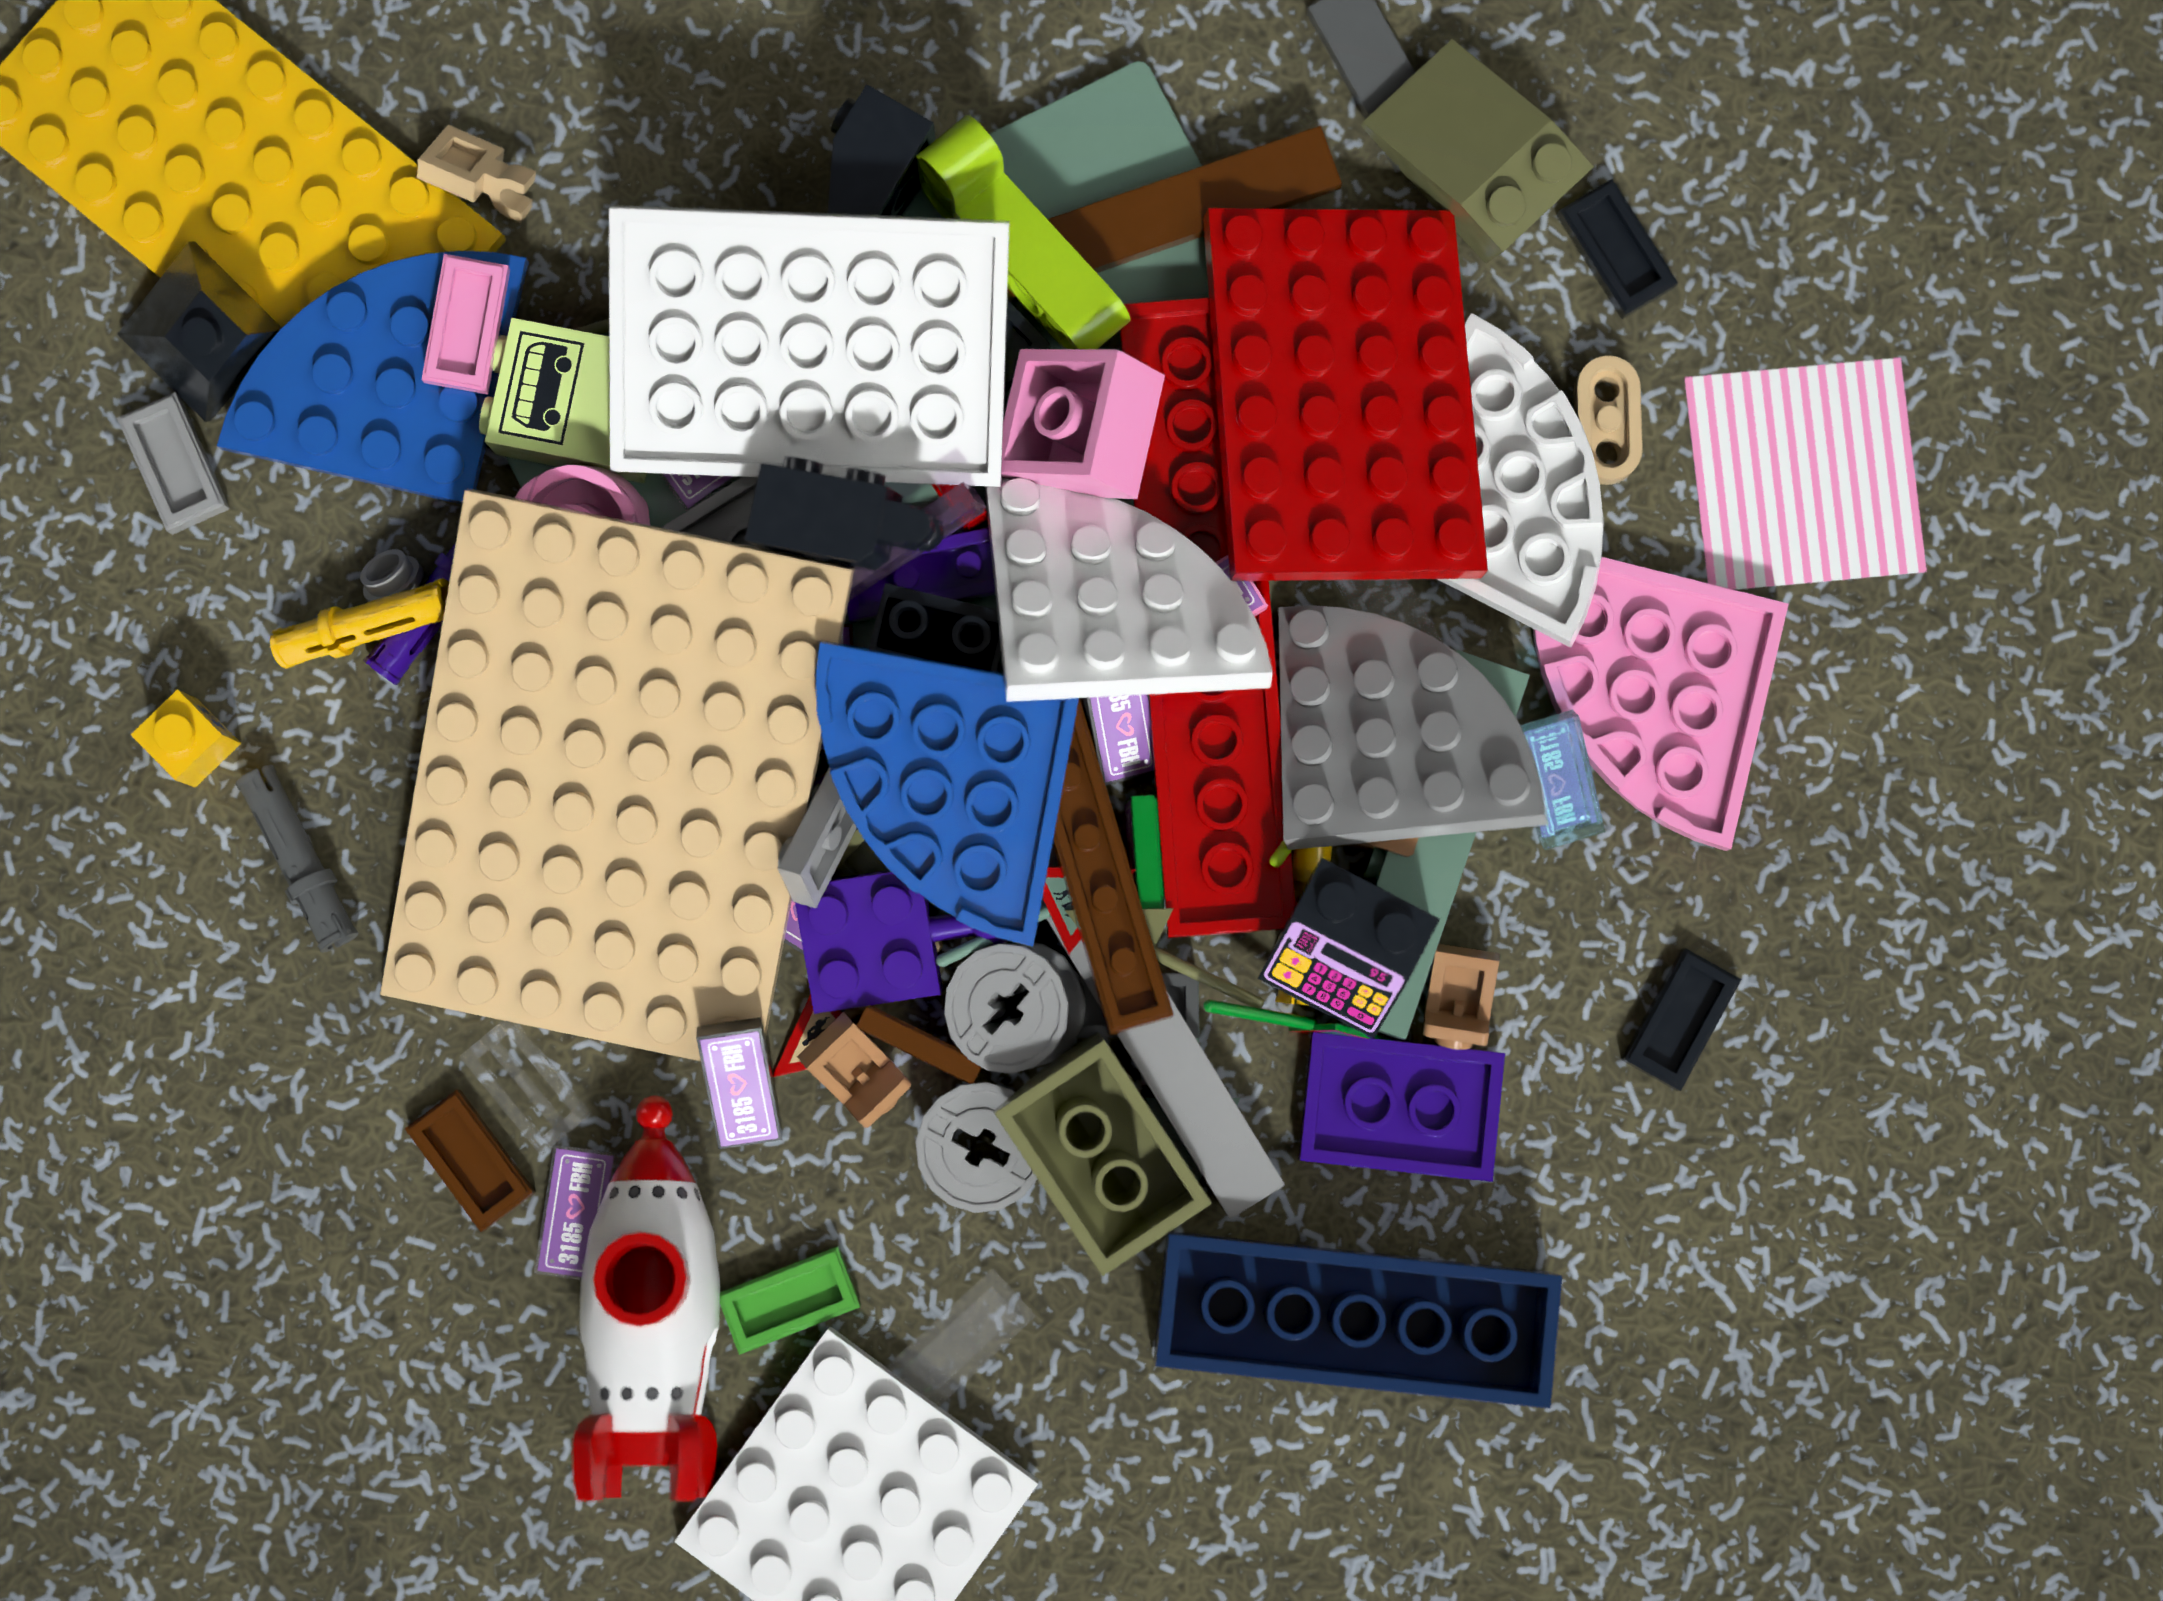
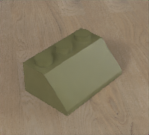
(1101, 1154)

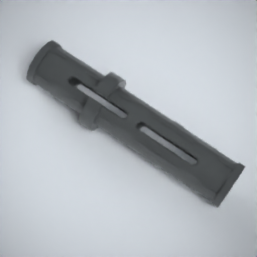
(307, 879)

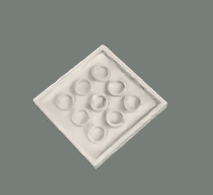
(856, 1492)

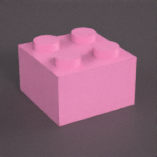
(1080, 420)

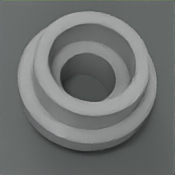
(390, 574)

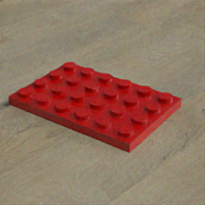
(1343, 395)

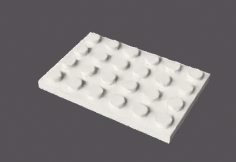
(807, 343)

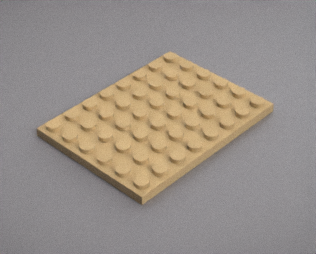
(610, 776)

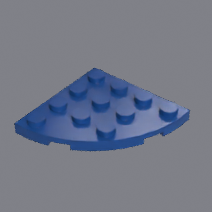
(348, 390)
(947, 779)

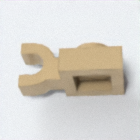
(474, 166)

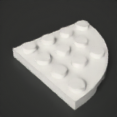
(1534, 490)
(1111, 601)

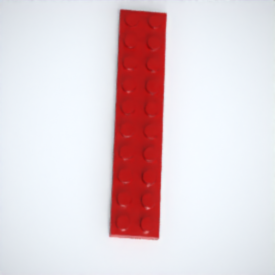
(1220, 748)

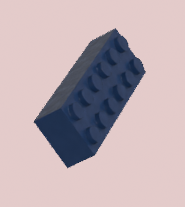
(1358, 1319)

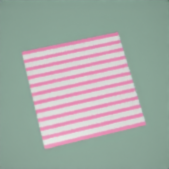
(1805, 474)

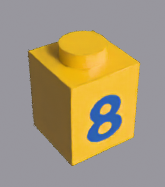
(185, 739)

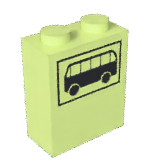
(551, 397)

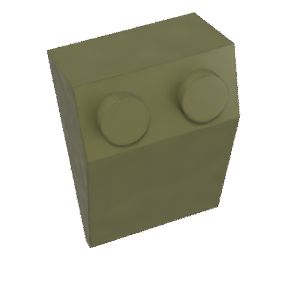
(1476, 149)

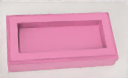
(465, 324)

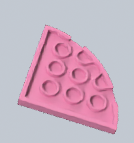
(1669, 692)

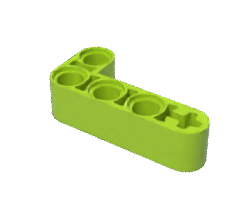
(967, 181)

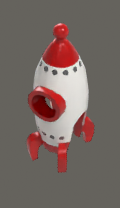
(648, 1322)

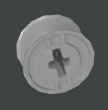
(979, 1003)
(945, 1161)

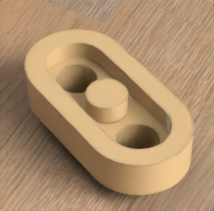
(1613, 421)

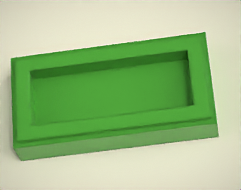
(789, 1300)

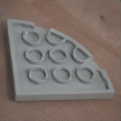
(1393, 736)

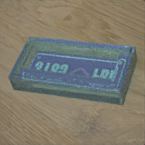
(1565, 778)

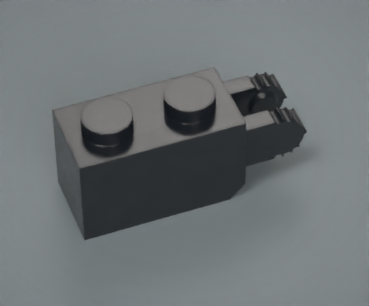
(834, 517)

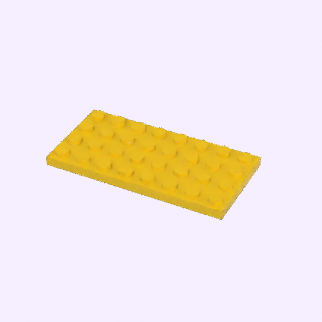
(200, 131)

